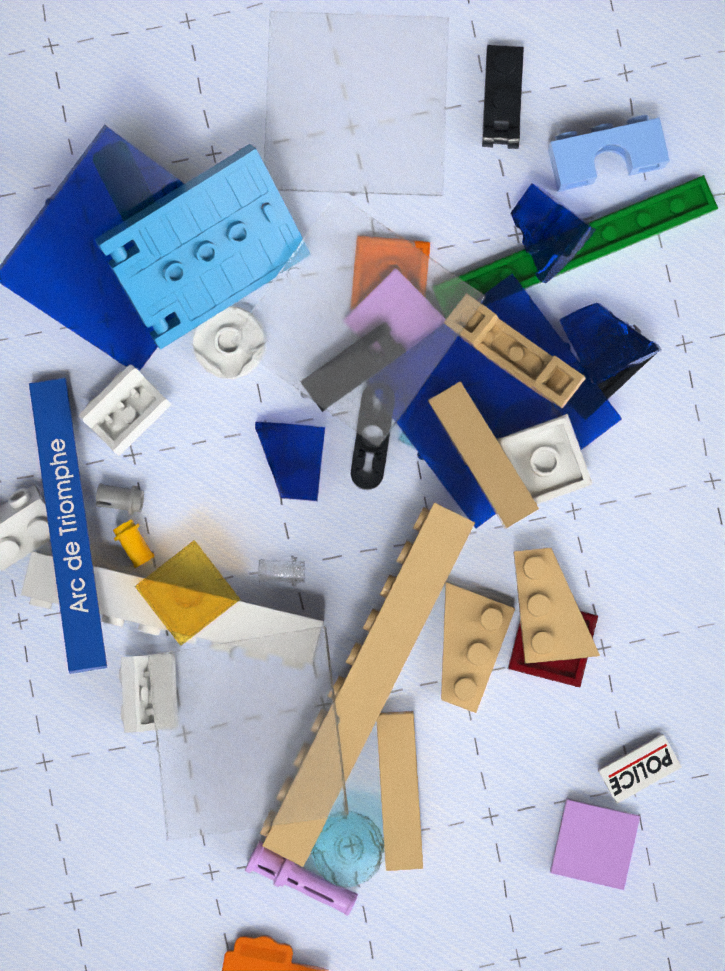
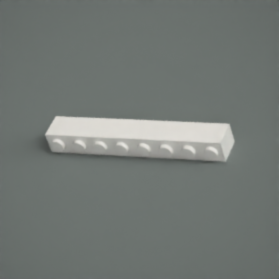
(122, 601)

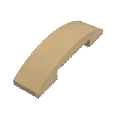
(521, 357)

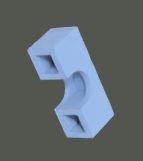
(638, 143)

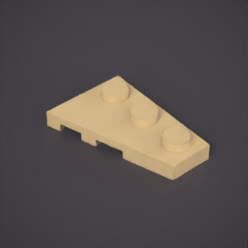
(548, 612)
(470, 644)

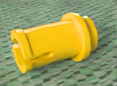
(133, 543)

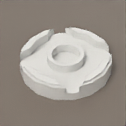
(215, 350)

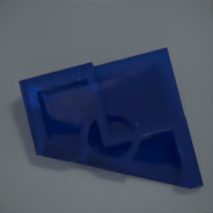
(549, 231)
(605, 342)
(294, 458)

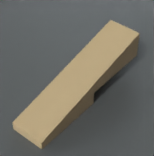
(483, 455)
(399, 791)

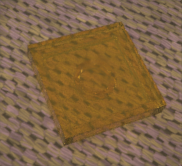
(187, 593)

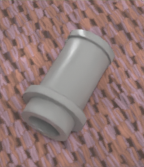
(120, 498)

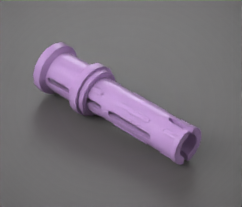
(287, 872)

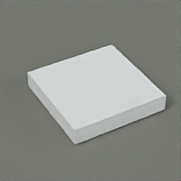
(547, 459)

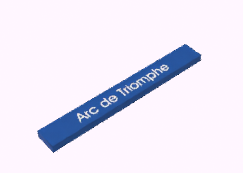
(67, 526)

